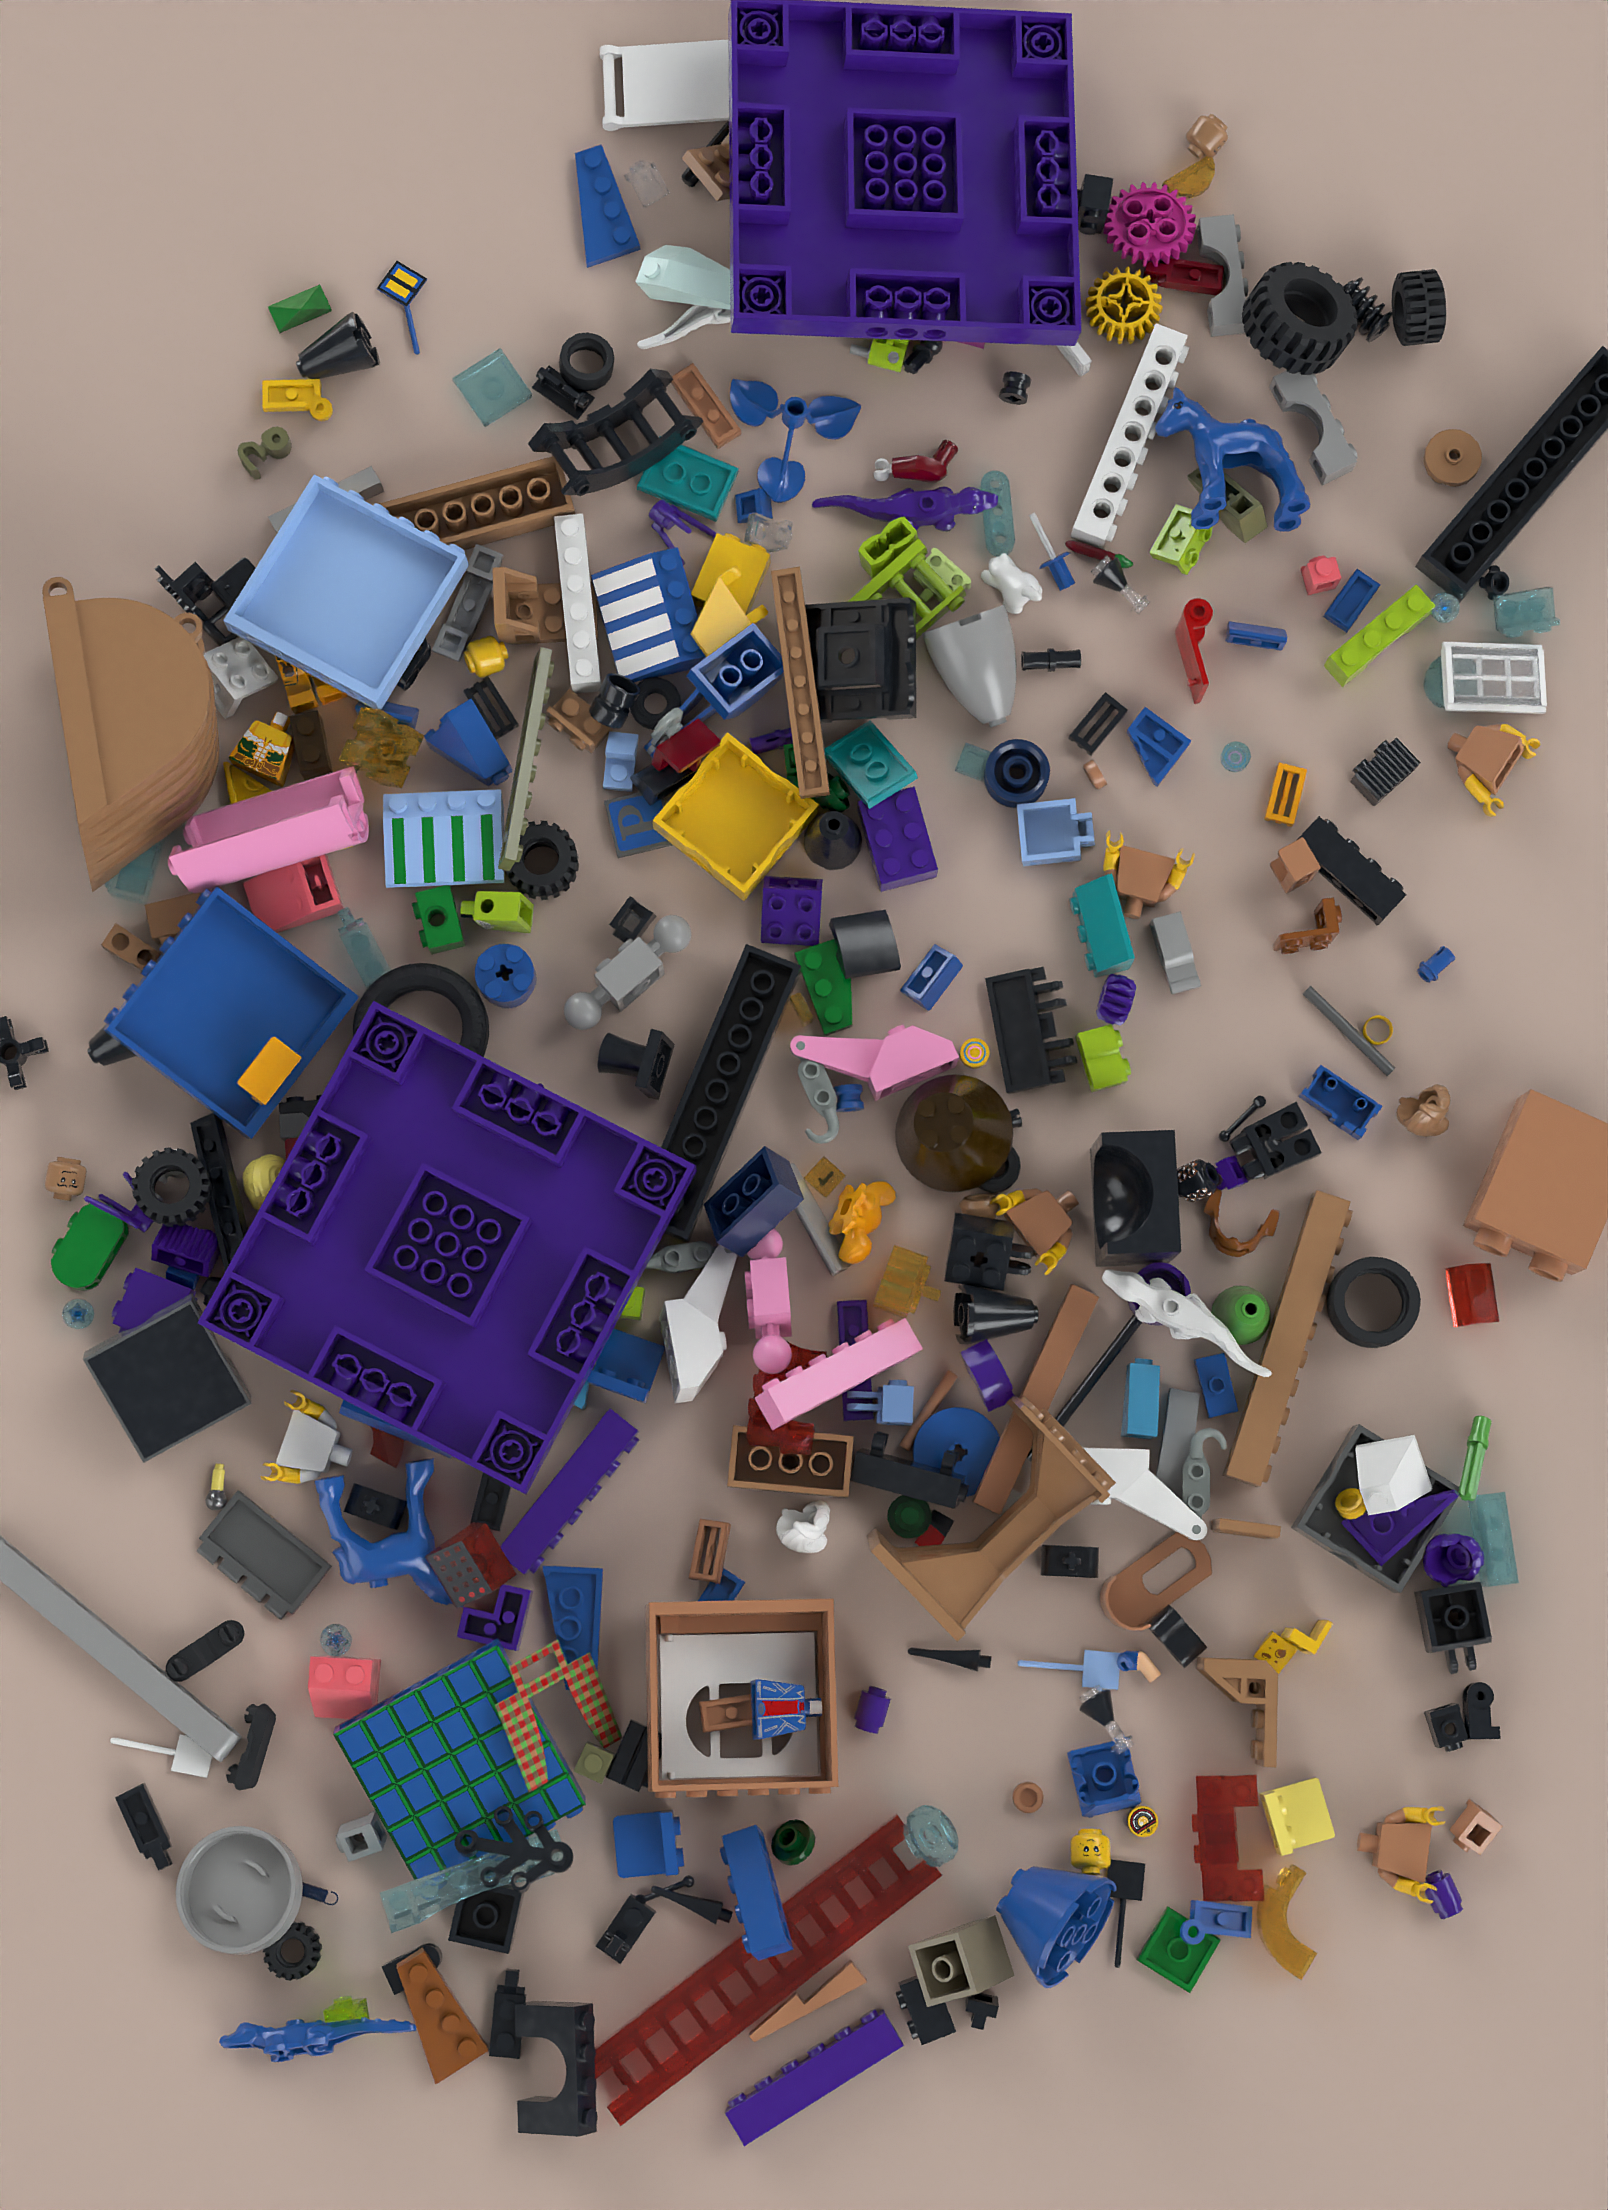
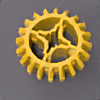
(1135, 305)

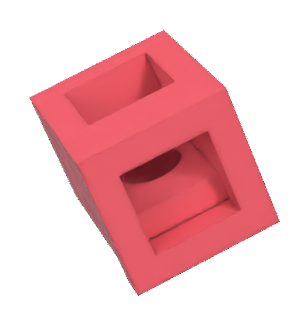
(1321, 574)

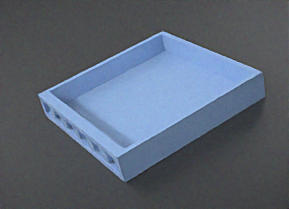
(347, 591)

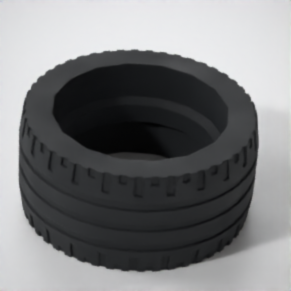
(1400, 1278)

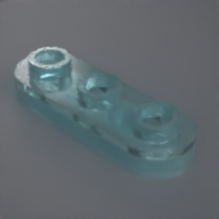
(998, 524)

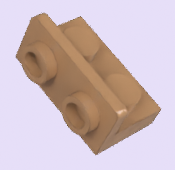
(573, 717)

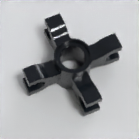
(24, 1049)

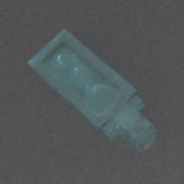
(362, 948)

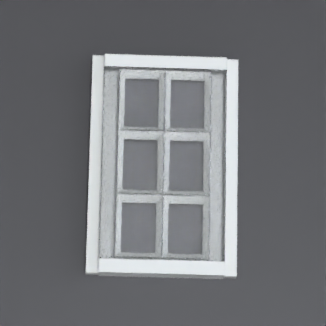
(1493, 677)

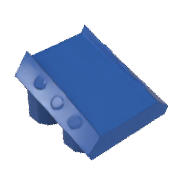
(1103, 1779)

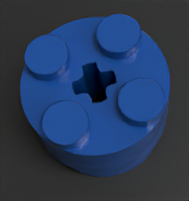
(521, 978)

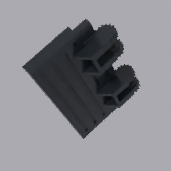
(1022, 1029)

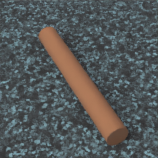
(929, 1409)

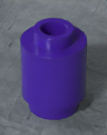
(872, 1709)
(1446, 1898)

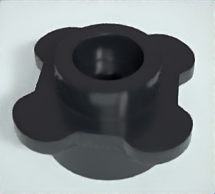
(1501, 582)

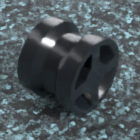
(1015, 388)

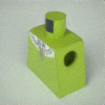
(500, 911)

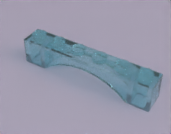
(425, 1896)

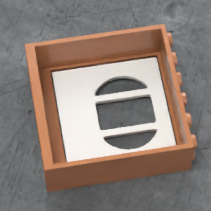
(718, 1659)

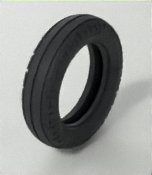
(438, 980)

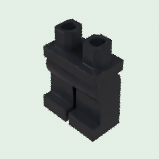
(1266, 1143)

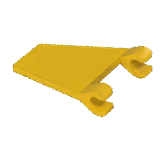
(722, 615)

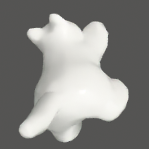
(1015, 585)

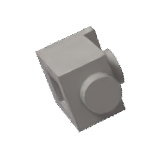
(357, 1846)

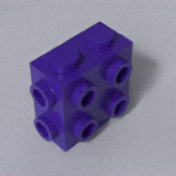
(145, 1297)

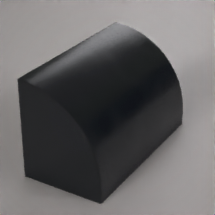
(658, 784)

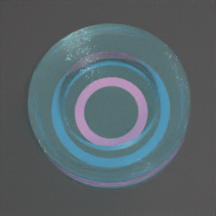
(1235, 756)

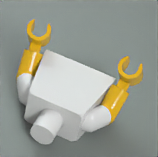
(308, 1444)

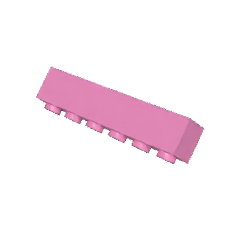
(838, 1373)

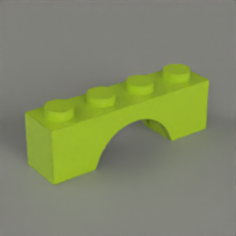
(1378, 635)

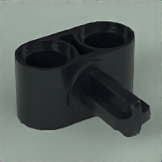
(375, 1506)
(1069, 1561)

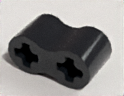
(1176, 1636)

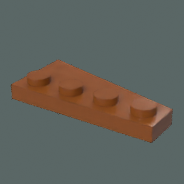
(442, 2023)

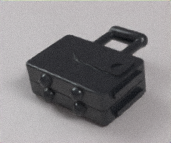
(227, 590)

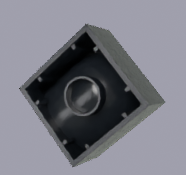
(1135, 1198)

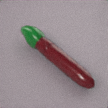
(1096, 553)

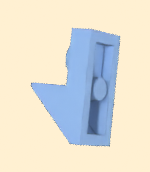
(620, 761)

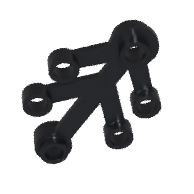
(519, 1851)

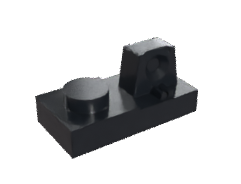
(625, 1928)

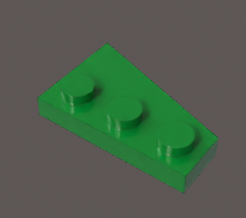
(826, 986)

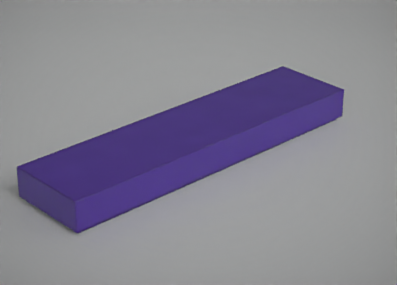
(852, 1323)

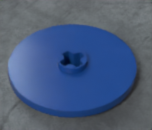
(959, 1427)

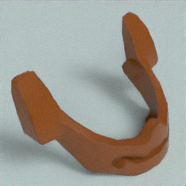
(1232, 1246)

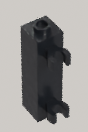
(910, 1477)

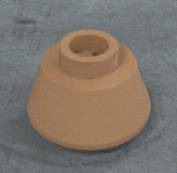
(979, 1205)

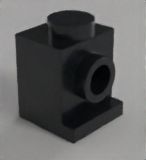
(1438, 1719)

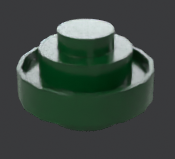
(838, 795)
(909, 1517)
(793, 1842)

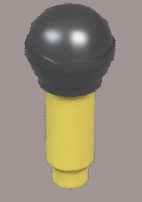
(216, 1498)

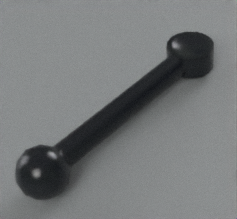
(1258, 1102)
(688, 1881)

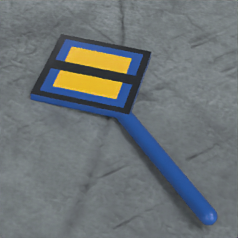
(402, 286)

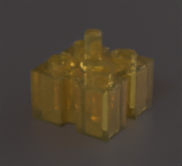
(381, 747)
(904, 1283)

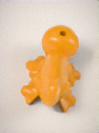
(859, 1215)

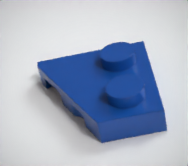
(1156, 744)

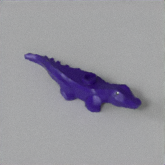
(918, 507)

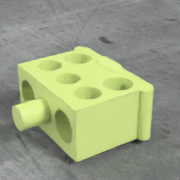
(947, 572)

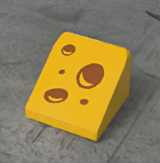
(1275, 1651)

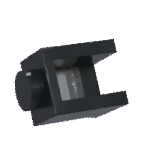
(631, 920)

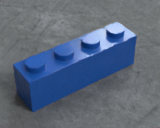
(756, 1893)

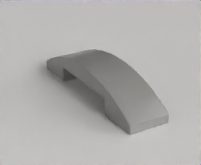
(468, 604)
(1177, 1437)

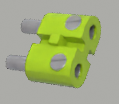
(884, 353)

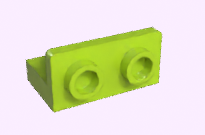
(1179, 541)

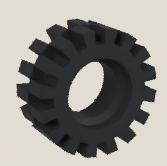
(306, 1964)

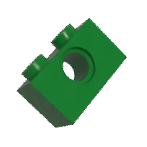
(449, 934)

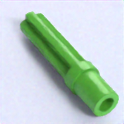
(1477, 1445)

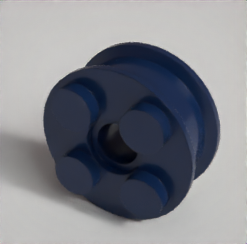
(1022, 755)

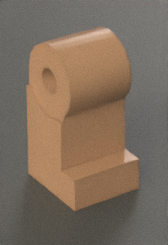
(129, 947)

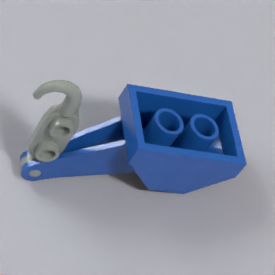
(728, 679)

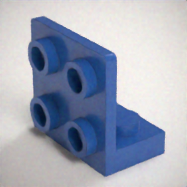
(627, 1365)

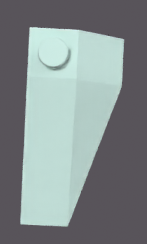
(684, 277)

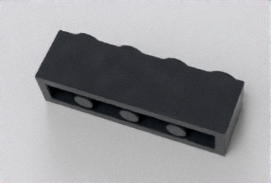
(1351, 872)

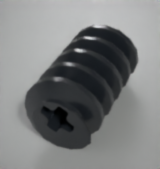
(1368, 314)

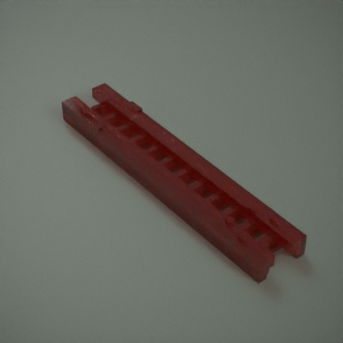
(774, 1990)

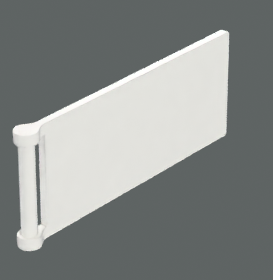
(667, 83)

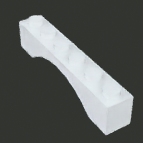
(577, 603)

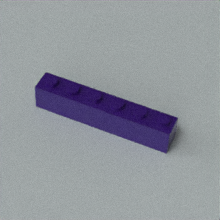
(568, 1491)
(813, 2077)

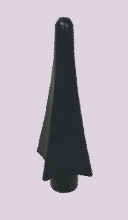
(965, 1658)
(707, 1908)

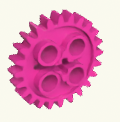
(1149, 215)

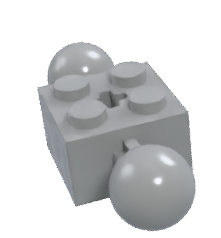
(628, 973)

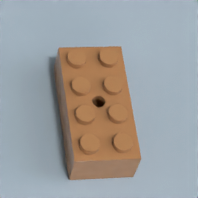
(763, 1467)

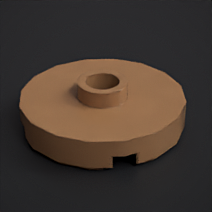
(1449, 471)

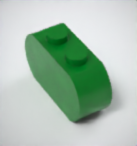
(88, 1248)

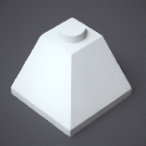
(1391, 1474)

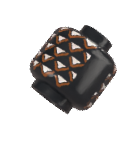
(1197, 1180)

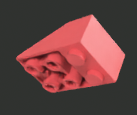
(294, 894)

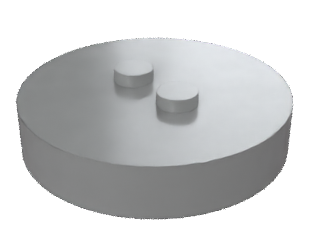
(239, 1890)

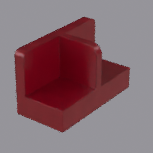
(686, 748)

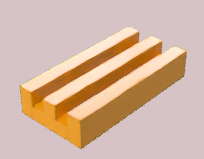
(1279, 818)

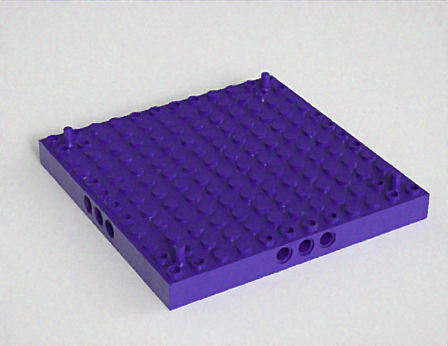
(902, 173)
(448, 1246)

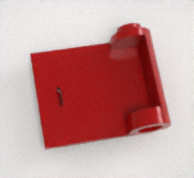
(1189, 634)

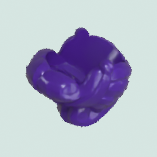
(1452, 1558)

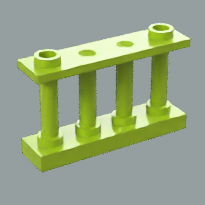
(893, 577)

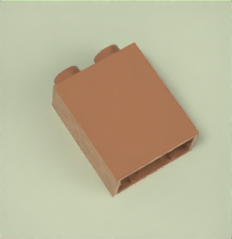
(1545, 1188)

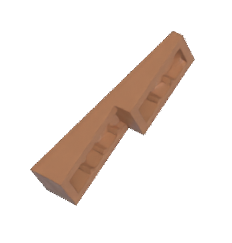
(842, 1982)

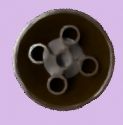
(954, 1133)

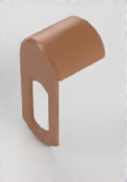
(1131, 1604)

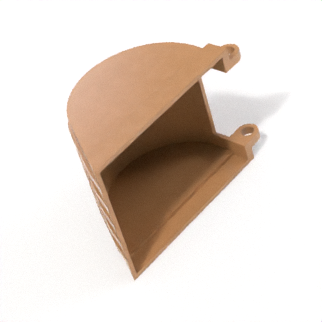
(132, 721)

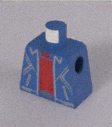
(780, 1708)

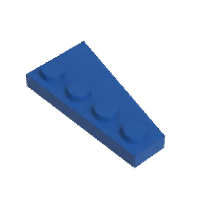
(604, 215)
(575, 1609)

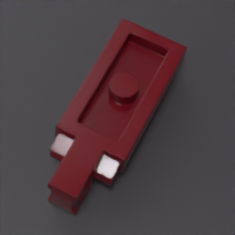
(1187, 276)

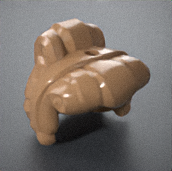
(1427, 1114)

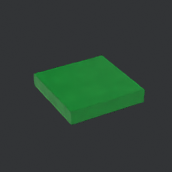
(1174, 1958)

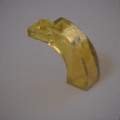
(1274, 1927)

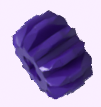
(1116, 999)

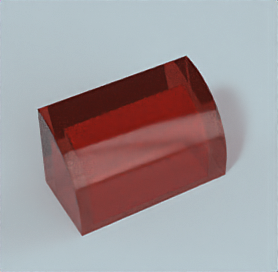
(1472, 1294)

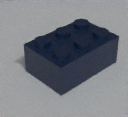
(753, 1201)

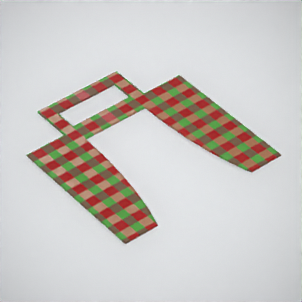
(520, 1721)

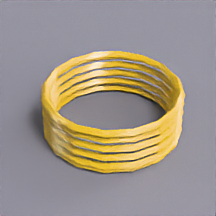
(1384, 1019)

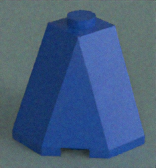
(470, 744)

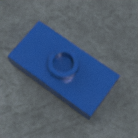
(1216, 1385)

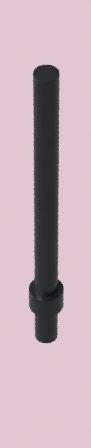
(1096, 1372)

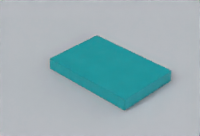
(690, 481)
(870, 764)

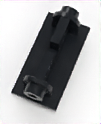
(555, 389)

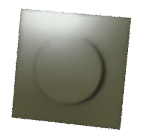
(594, 1762)

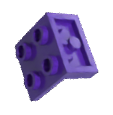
(791, 910)

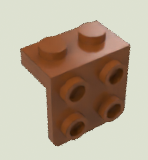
(1326, 918)

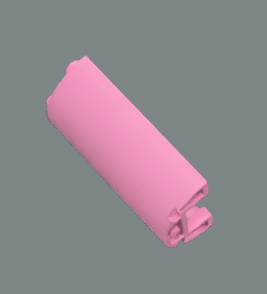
(271, 831)

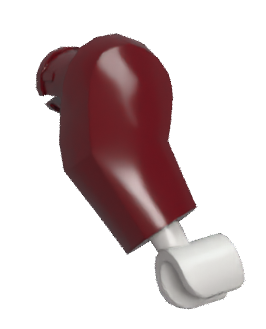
(918, 467)

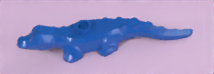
(307, 2038)

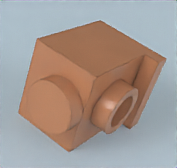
(1474, 1828)

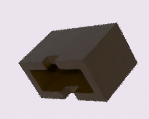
(310, 745)

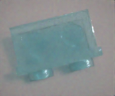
(1525, 611)

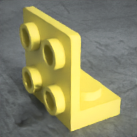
(1297, 1815)

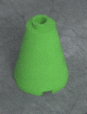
(1230, 1310)

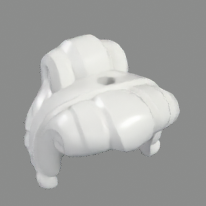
(804, 1529)

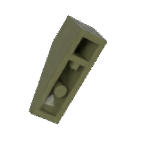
(1243, 512)

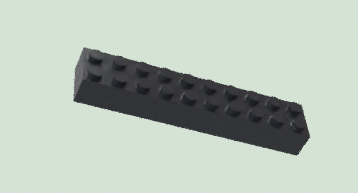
(1521, 483)
(727, 1074)

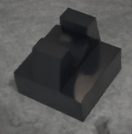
(981, 2006)

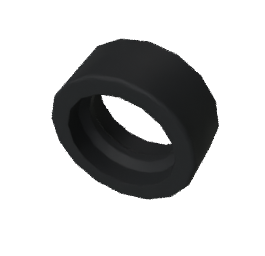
(589, 342)

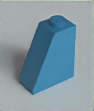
(1141, 1400)

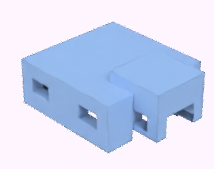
(1053, 832)

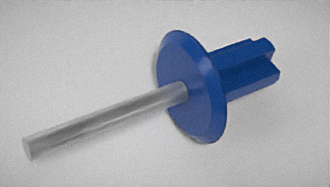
(1056, 563)

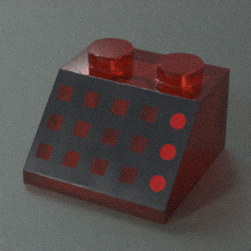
(470, 1564)

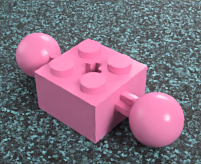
(769, 1304)

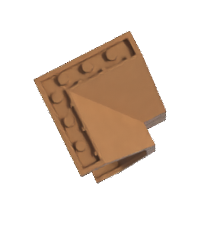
(961, 1577)

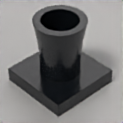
(632, 1059)

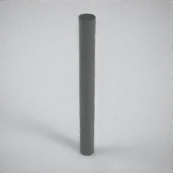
(1348, 1030)

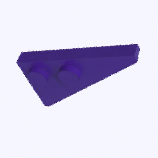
(1389, 1531)

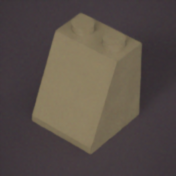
(961, 1961)

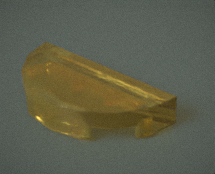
(1192, 180)

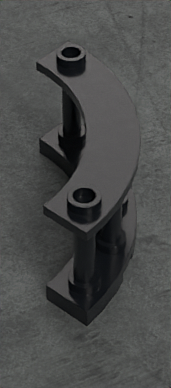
(559, 436)

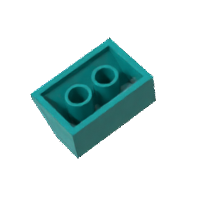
(1102, 927)

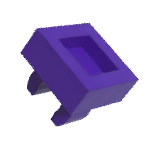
(1231, 1173)

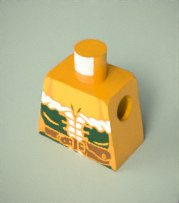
(266, 750)

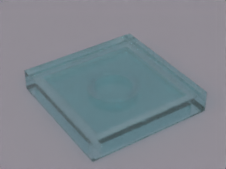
(492, 387)

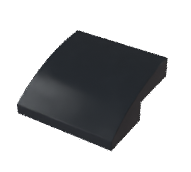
(865, 944)

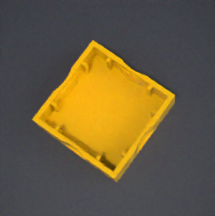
(735, 817)

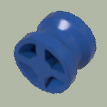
(849, 1098)

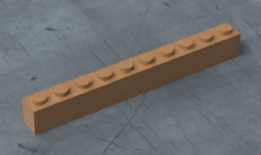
(1287, 1338)

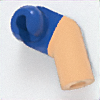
(1138, 1661)

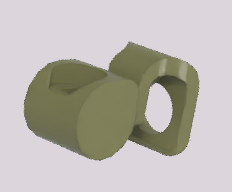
(274, 443)

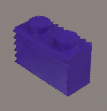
(186, 1249)

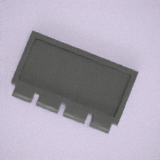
(264, 1553)

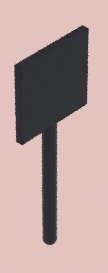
(1129, 1885)

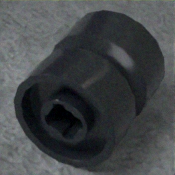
(614, 700)

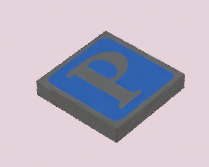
(632, 824)

